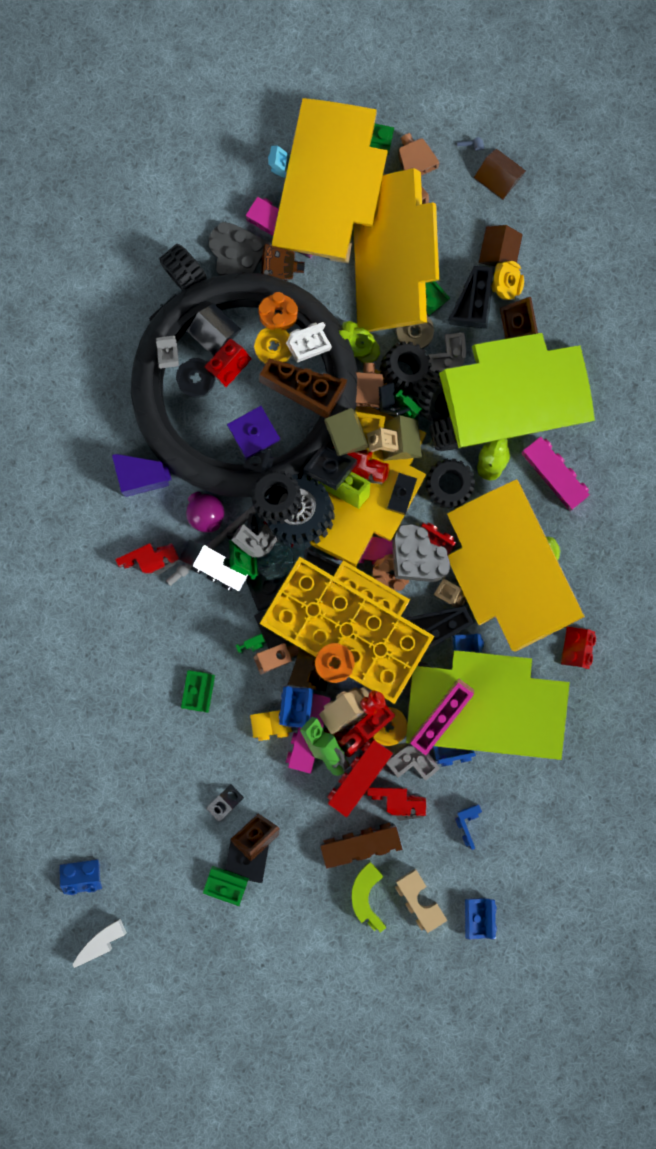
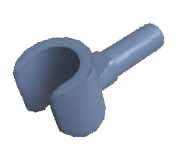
(476, 142)

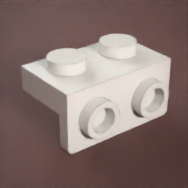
(308, 342)

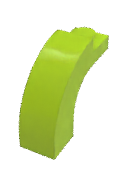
(363, 883)

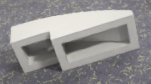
(100, 943)

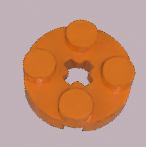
(281, 302)
(325, 656)

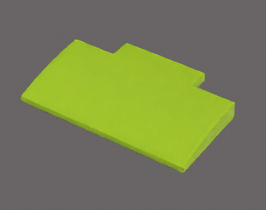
(517, 390)
(505, 713)

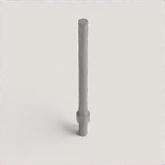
(183, 570)

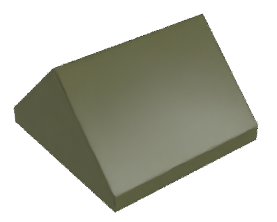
(346, 432)
(408, 438)

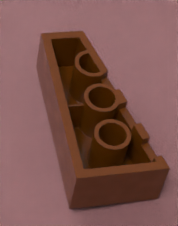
(305, 387)
(360, 846)

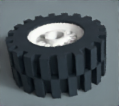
(316, 521)

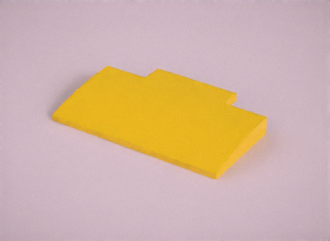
(329, 179)
(396, 255)
(354, 526)
(510, 567)
(353, 612)

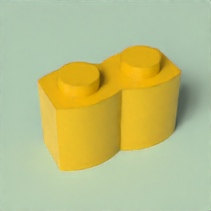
(268, 724)

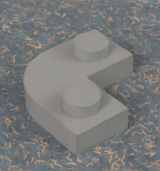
(454, 354)
(253, 544)
(413, 757)

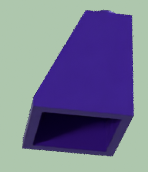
(140, 474)

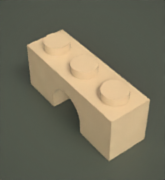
(429, 916)

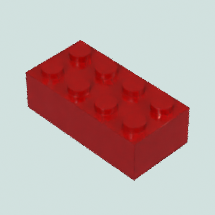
(359, 778)

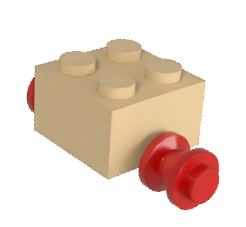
(350, 709)

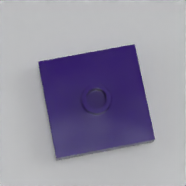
(253, 432)

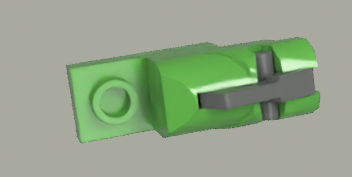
(324, 747)

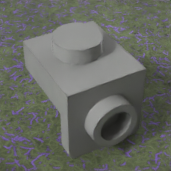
(167, 352)

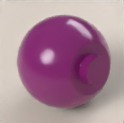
(204, 512)

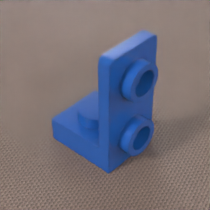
(469, 813)

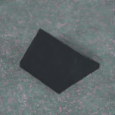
(213, 329)

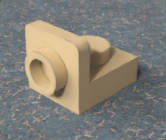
(383, 439)
(450, 593)

